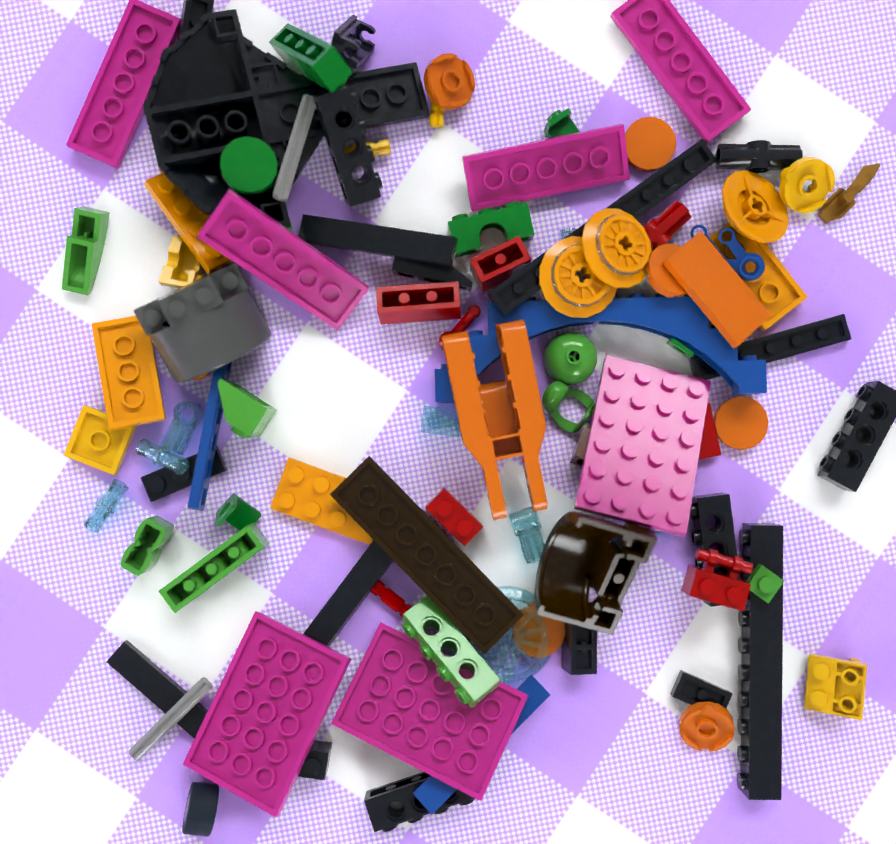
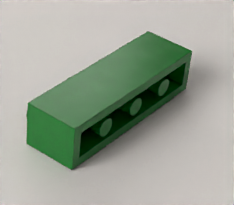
(311, 57)

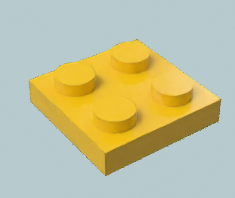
(96, 444)

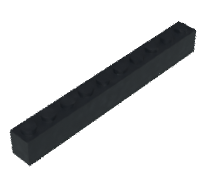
(761, 670)

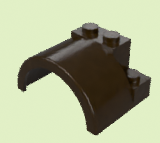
(588, 554)

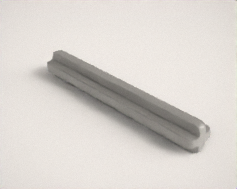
(294, 148)
(170, 719)

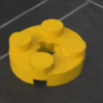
(795, 175)

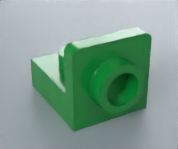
(560, 124)

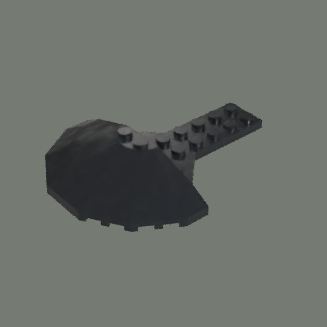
(225, 88)

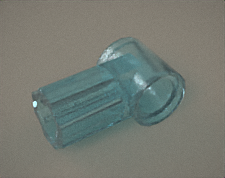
(181, 430)
(527, 528)

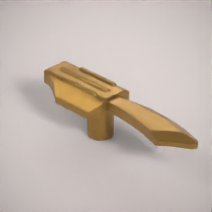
(843, 200)

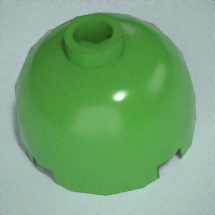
(557, 357)

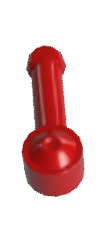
(472, 313)

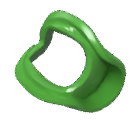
(555, 394)

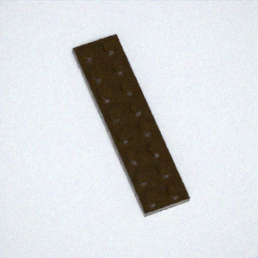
(427, 555)

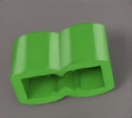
(147, 545)

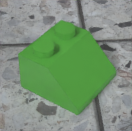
(244, 410)

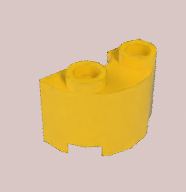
(181, 266)

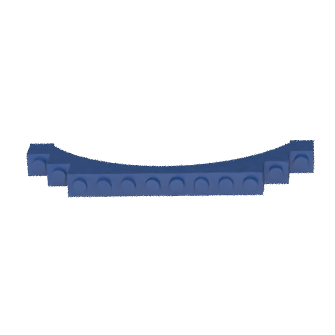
(659, 315)

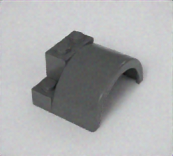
(203, 326)

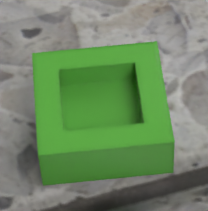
(764, 583)

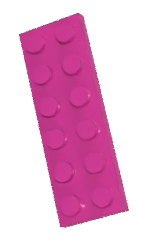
(681, 65)
(123, 83)
(546, 167)
(282, 260)

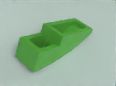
(84, 249)

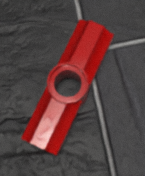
(665, 225)

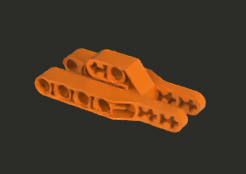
(487, 416)

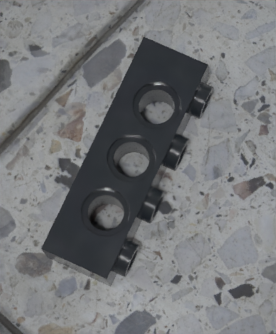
(327, 106)
(873, 430)
(723, 531)
(386, 818)

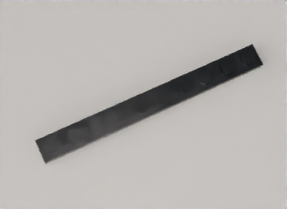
(635, 202)

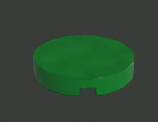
(248, 165)

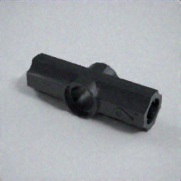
(756, 156)

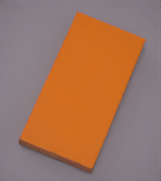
(717, 289)

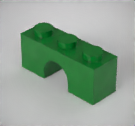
(511, 220)

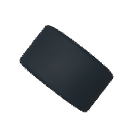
(200, 809)

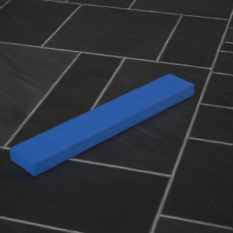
(208, 442)
(434, 792)

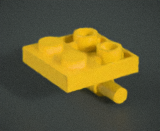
(836, 686)

